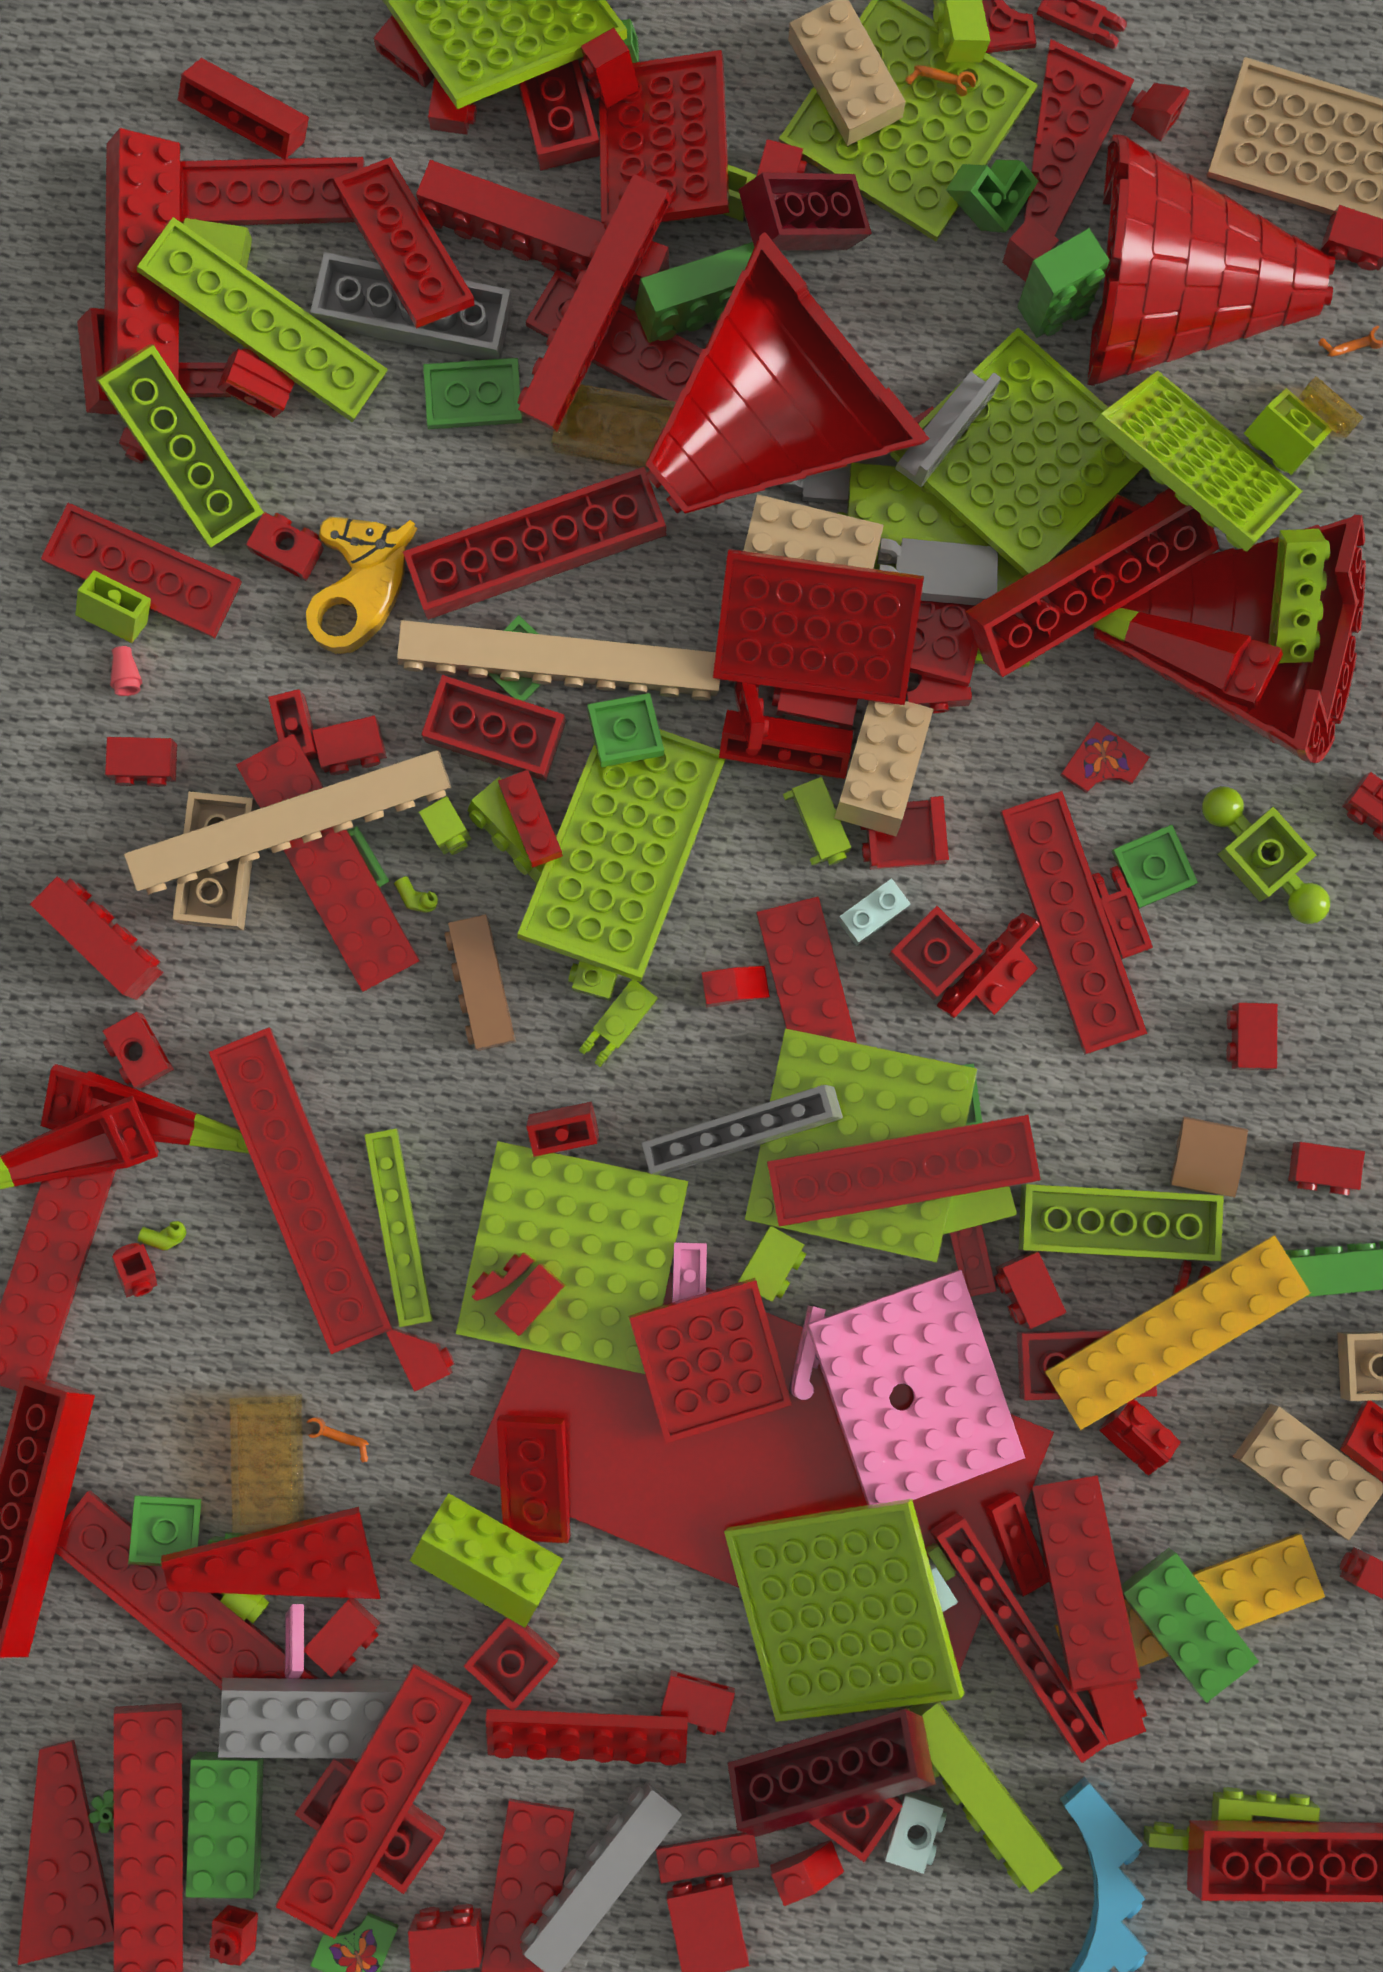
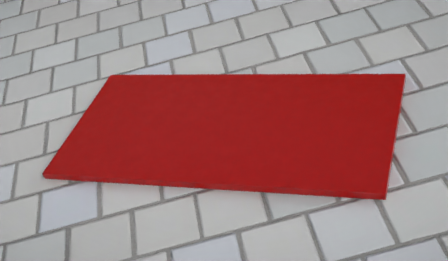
(748, 1472)

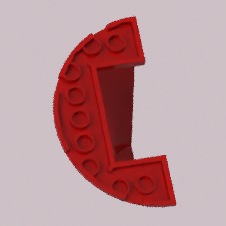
(1191, 268)
(773, 397)
(1236, 595)

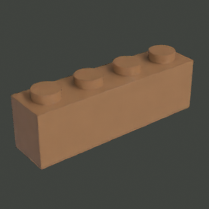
(481, 983)

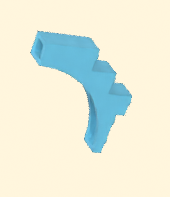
(1115, 1895)

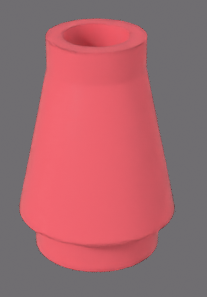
(124, 673)

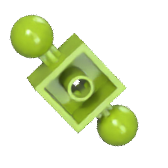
(1289, 854)

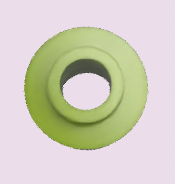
(245, 1605)

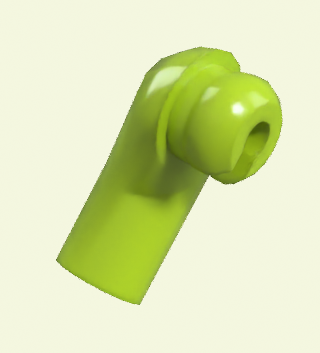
(413, 899)
(165, 1238)

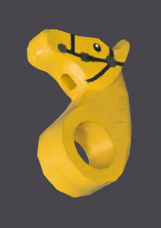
(372, 584)

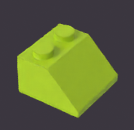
(1287, 431)

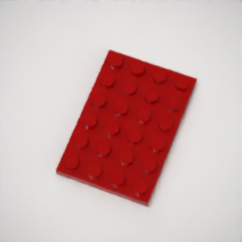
(670, 136)
(817, 626)

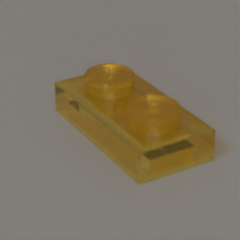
(1331, 407)

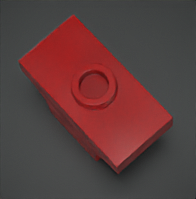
(939, 694)

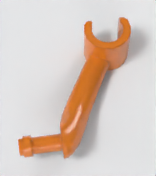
(933, 73)
(1352, 345)
(341, 1437)

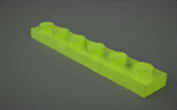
(398, 1227)

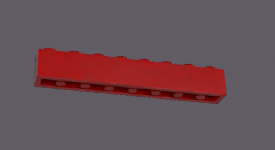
(594, 302)
(1019, 1637)

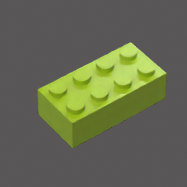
(486, 1560)

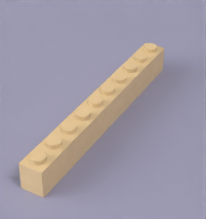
(557, 659)
(288, 820)

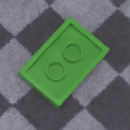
(472, 393)

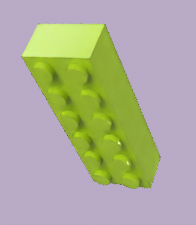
(179, 445)
(1121, 1222)
(986, 1801)

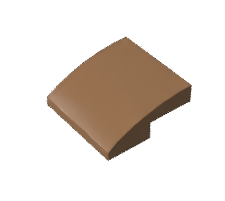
(1209, 1157)

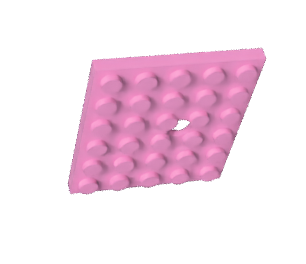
(958, 1410)

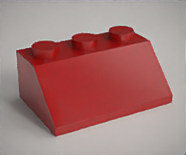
(92, 359)

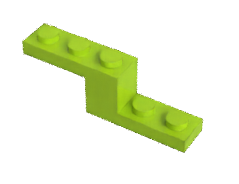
(1235, 1806)

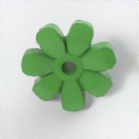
(104, 1811)

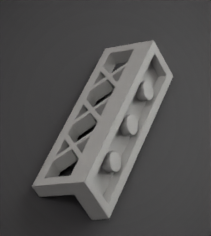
(948, 427)

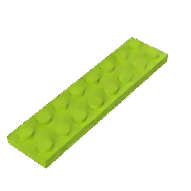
(261, 319)

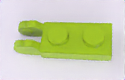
(620, 1019)

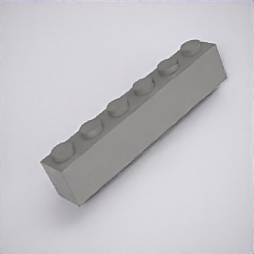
(742, 1130)
(600, 1879)

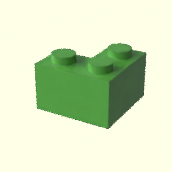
(992, 194)

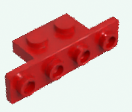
(996, 973)

